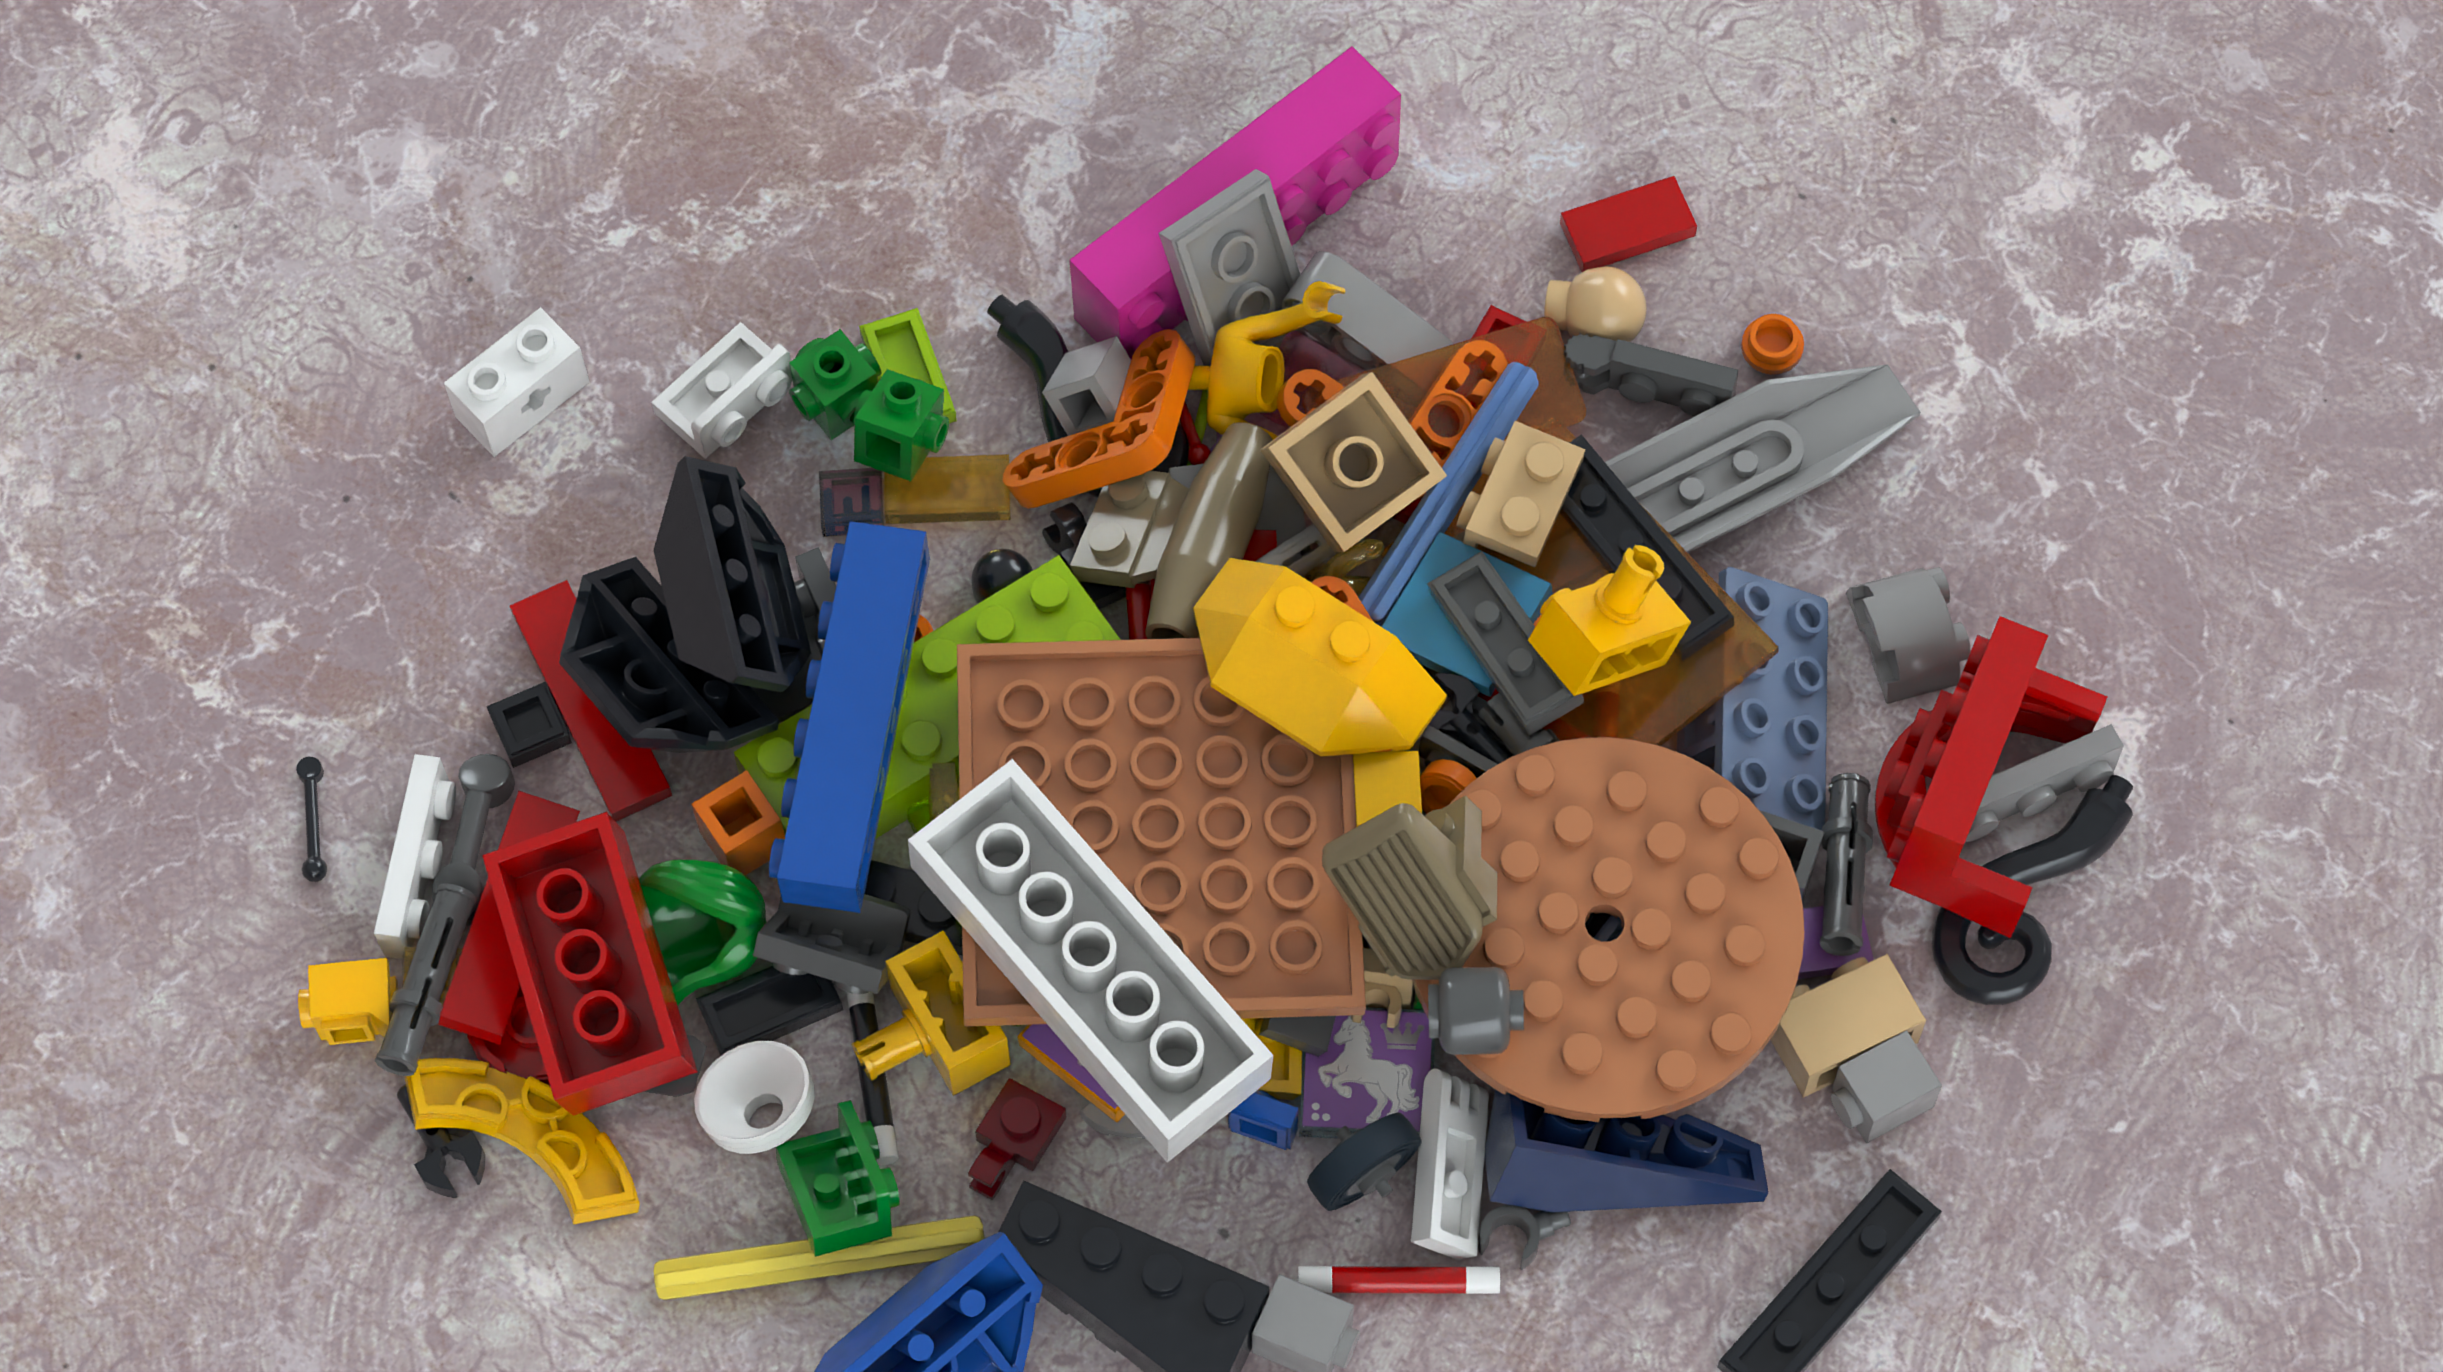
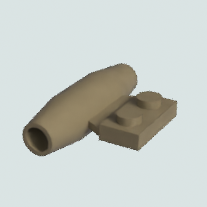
(1176, 533)

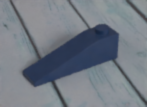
(1615, 1162)

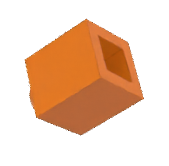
(738, 823)

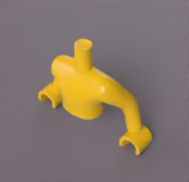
(1249, 375)

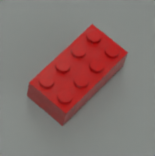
(589, 964)

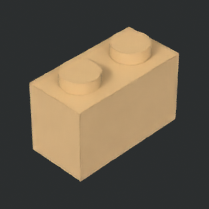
(1843, 1020)

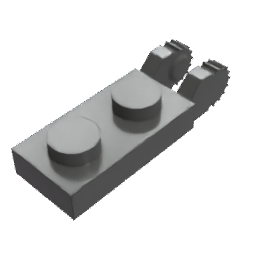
(1649, 373)

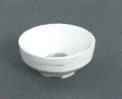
(746, 1081)

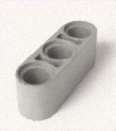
(1374, 323)

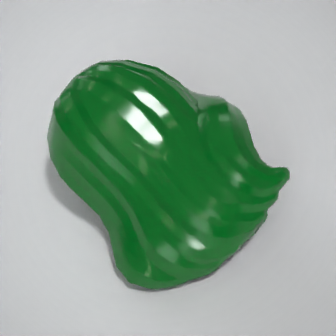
(703, 921)

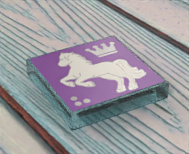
(1366, 1073)

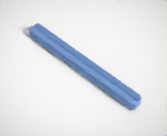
(1445, 498)

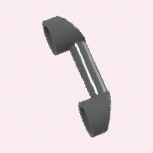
(487, 784)

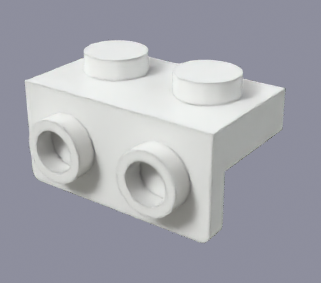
(725, 390)

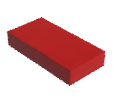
(1628, 224)

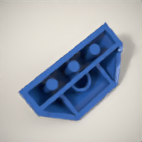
(951, 1317)

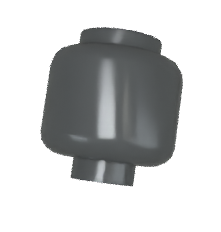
(1474, 1010)

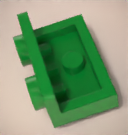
(839, 1184)

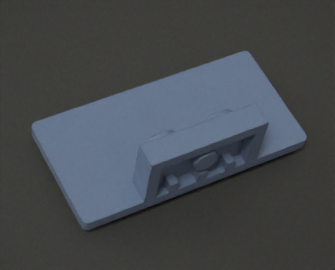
(1774, 724)

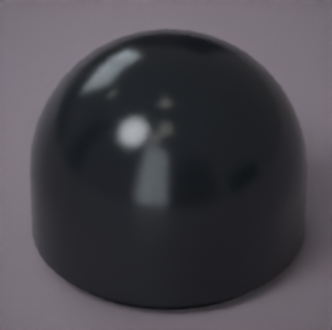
(996, 571)

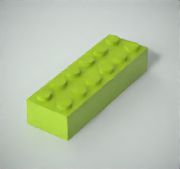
(1035, 608)

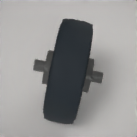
(1364, 1161)

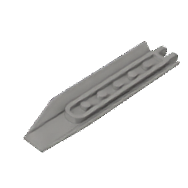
(1762, 449)

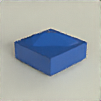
(1265, 1120)

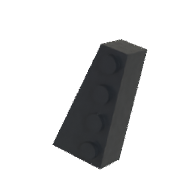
(1134, 1289)

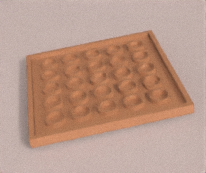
(1186, 805)

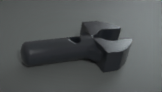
(1461, 719)
(440, 1143)

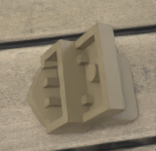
(1417, 886)

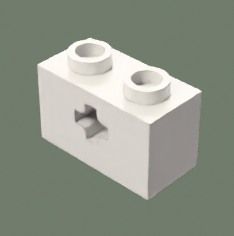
(517, 382)

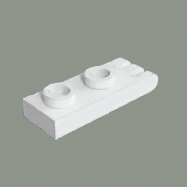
(1450, 1165)

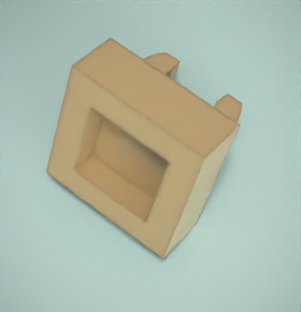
(1384, 990)

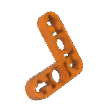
(1453, 373)
(1120, 449)

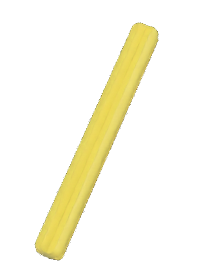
(796, 1260)

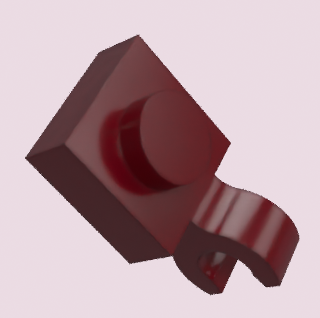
(1015, 1131)

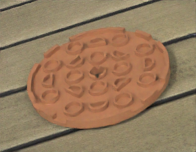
(1702, 914)

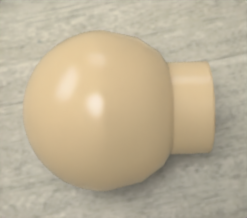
(1598, 303)

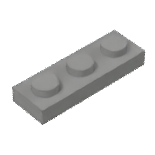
(2037, 782)

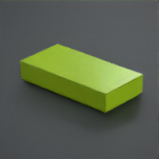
(905, 348)

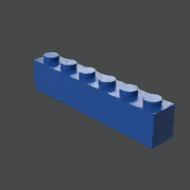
(852, 717)

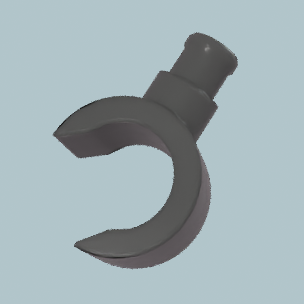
(1534, 1226)

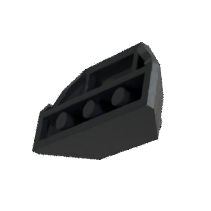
(728, 581)
(630, 669)

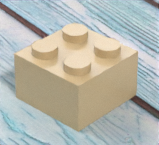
(1353, 462)

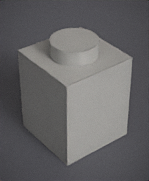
(1088, 385)
(1884, 1087)
(1305, 1328)

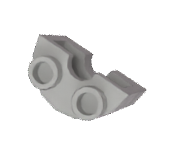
(1910, 632)

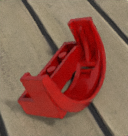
(1959, 751)

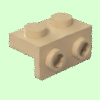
(1523, 493)

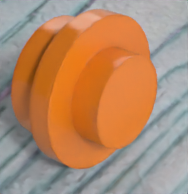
(1772, 344)

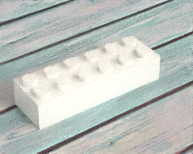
(1090, 960)

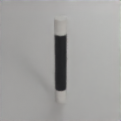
(874, 1092)

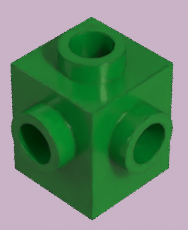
(830, 380)
(901, 412)

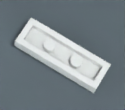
(414, 856)

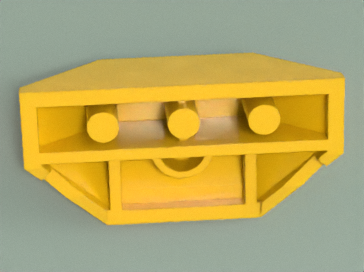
(1311, 663)

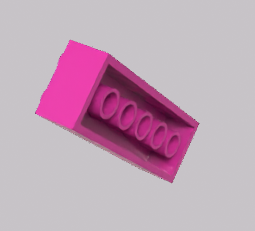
(1311, 146)

